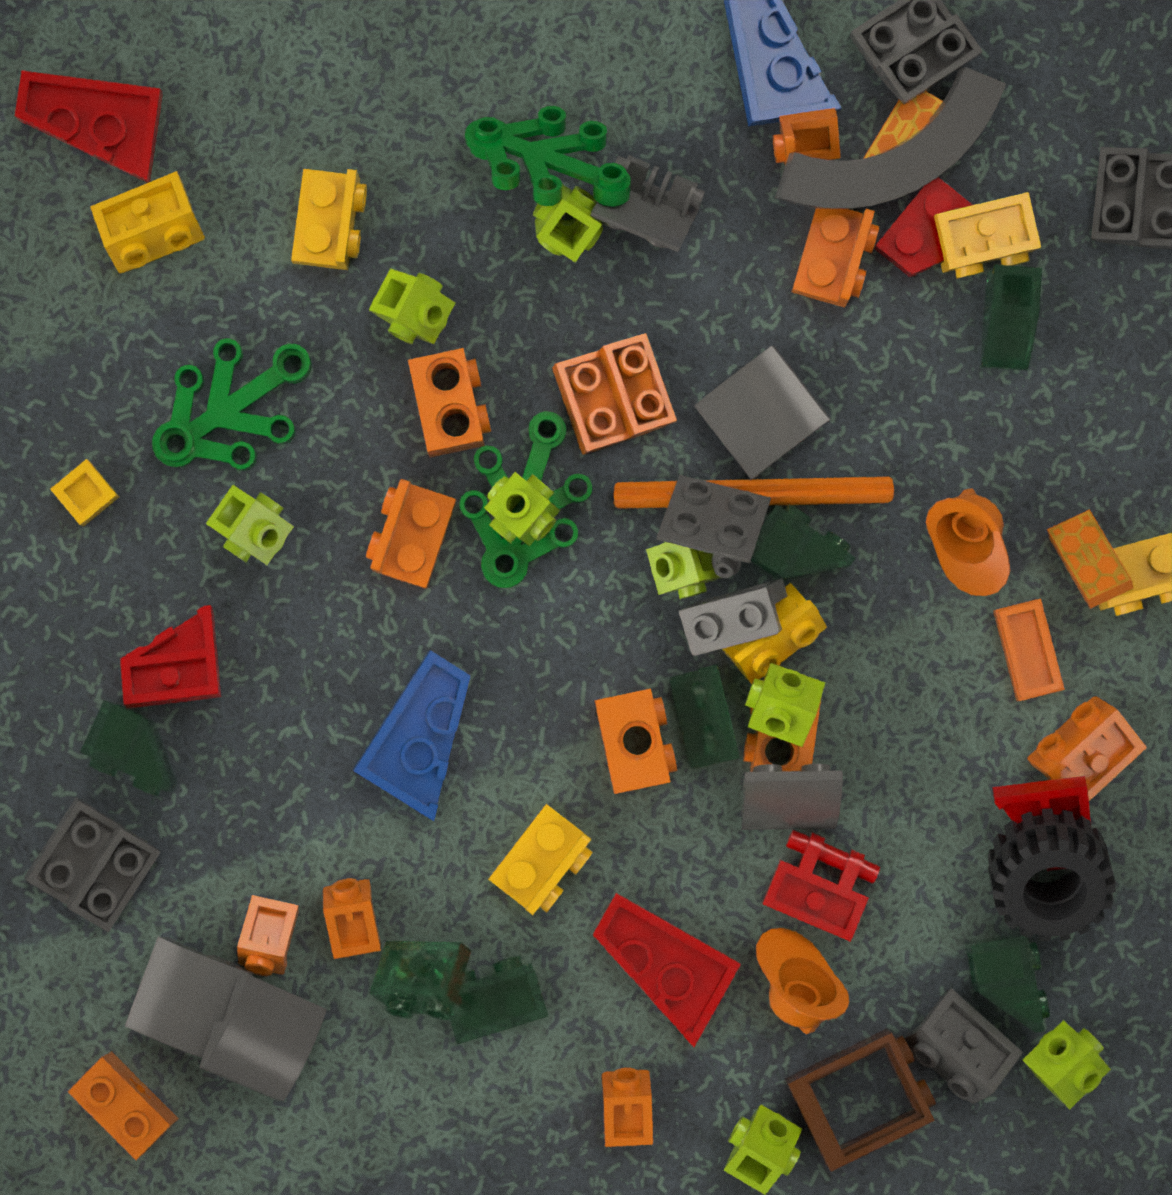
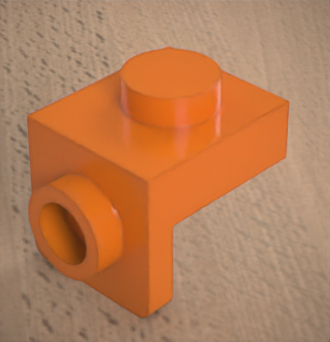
(808, 134)

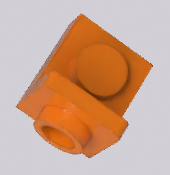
(350, 918)
(266, 936)
(627, 1107)

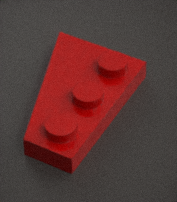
(94, 116)
(667, 963)

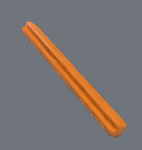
(781, 491)

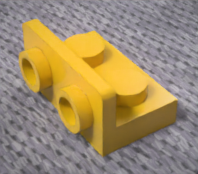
(327, 219)
(147, 223)
(987, 233)
(1150, 571)
(800, 628)
(541, 860)

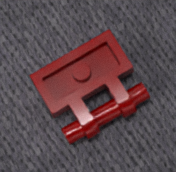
(815, 899)

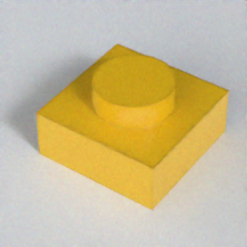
(84, 493)

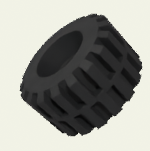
(1052, 906)

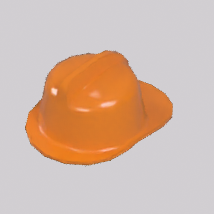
(970, 542)
(800, 980)

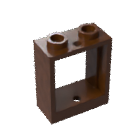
(916, 1092)

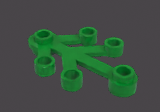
(491, 138)
(225, 410)
(562, 497)

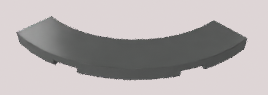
(904, 167)

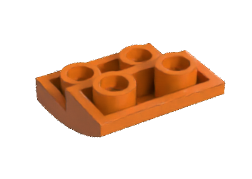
(614, 394)

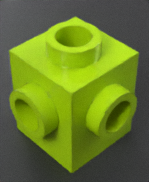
(572, 235)
(412, 306)
(535, 518)
(250, 525)
(680, 569)
(784, 704)
(1068, 1063)
(770, 1142)

